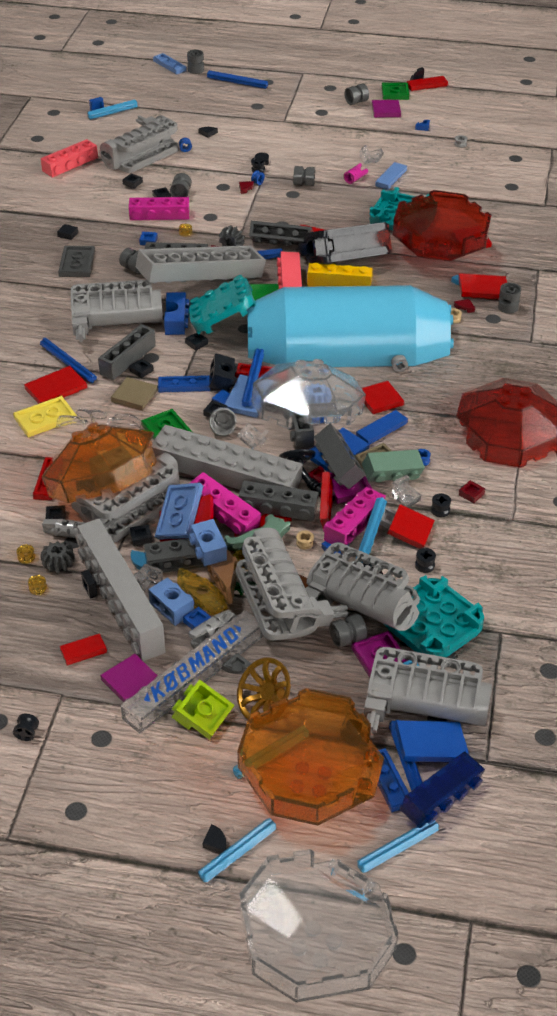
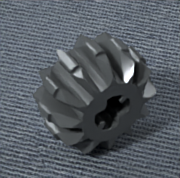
(231, 236)
(57, 556)

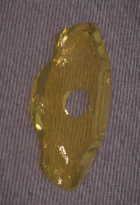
(212, 601)

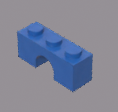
(176, 313)

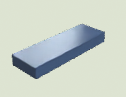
(169, 63)
(391, 175)

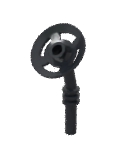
(298, 456)

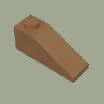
(224, 576)

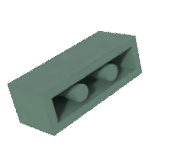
(392, 465)

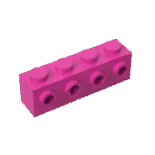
(159, 208)
(228, 507)
(352, 518)

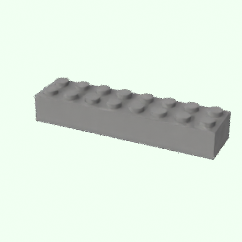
(199, 263)
(225, 461)
(121, 590)

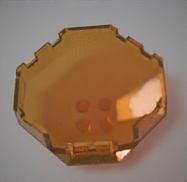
(99, 460)
(310, 757)

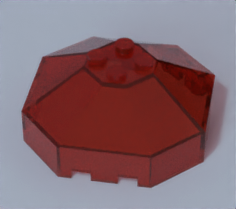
(441, 225)
(509, 421)

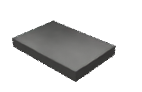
(76, 261)

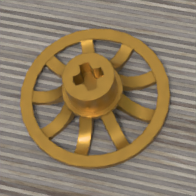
(268, 690)

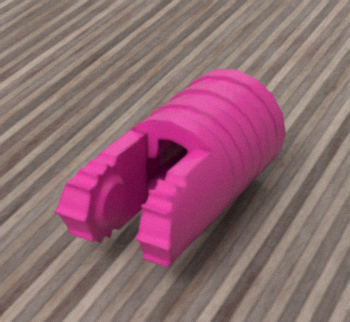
(354, 174)

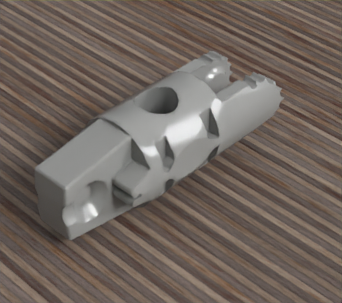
(61, 527)
(209, 627)

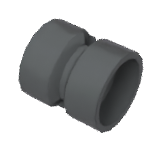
(195, 61)
(356, 94)
(304, 176)
(180, 185)
(128, 259)
(509, 298)
(349, 630)

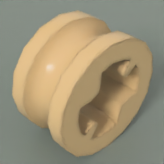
(456, 315)
(304, 539)

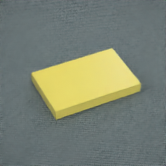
(42, 416)

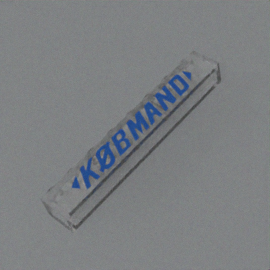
(201, 663)

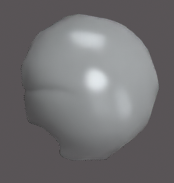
(222, 421)

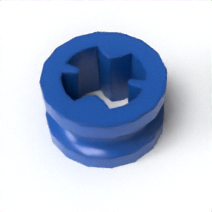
(185, 148)
(258, 177)
(425, 456)

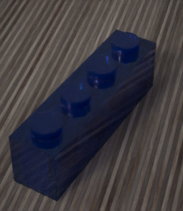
(442, 790)

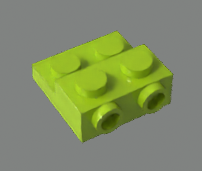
(202, 709)

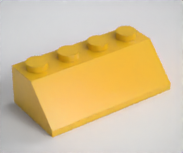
(338, 275)

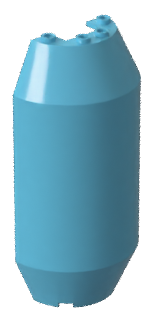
(350, 325)

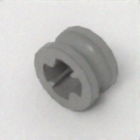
(460, 141)
(403, 366)

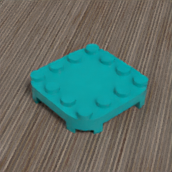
(387, 206)
(220, 304)
(444, 619)

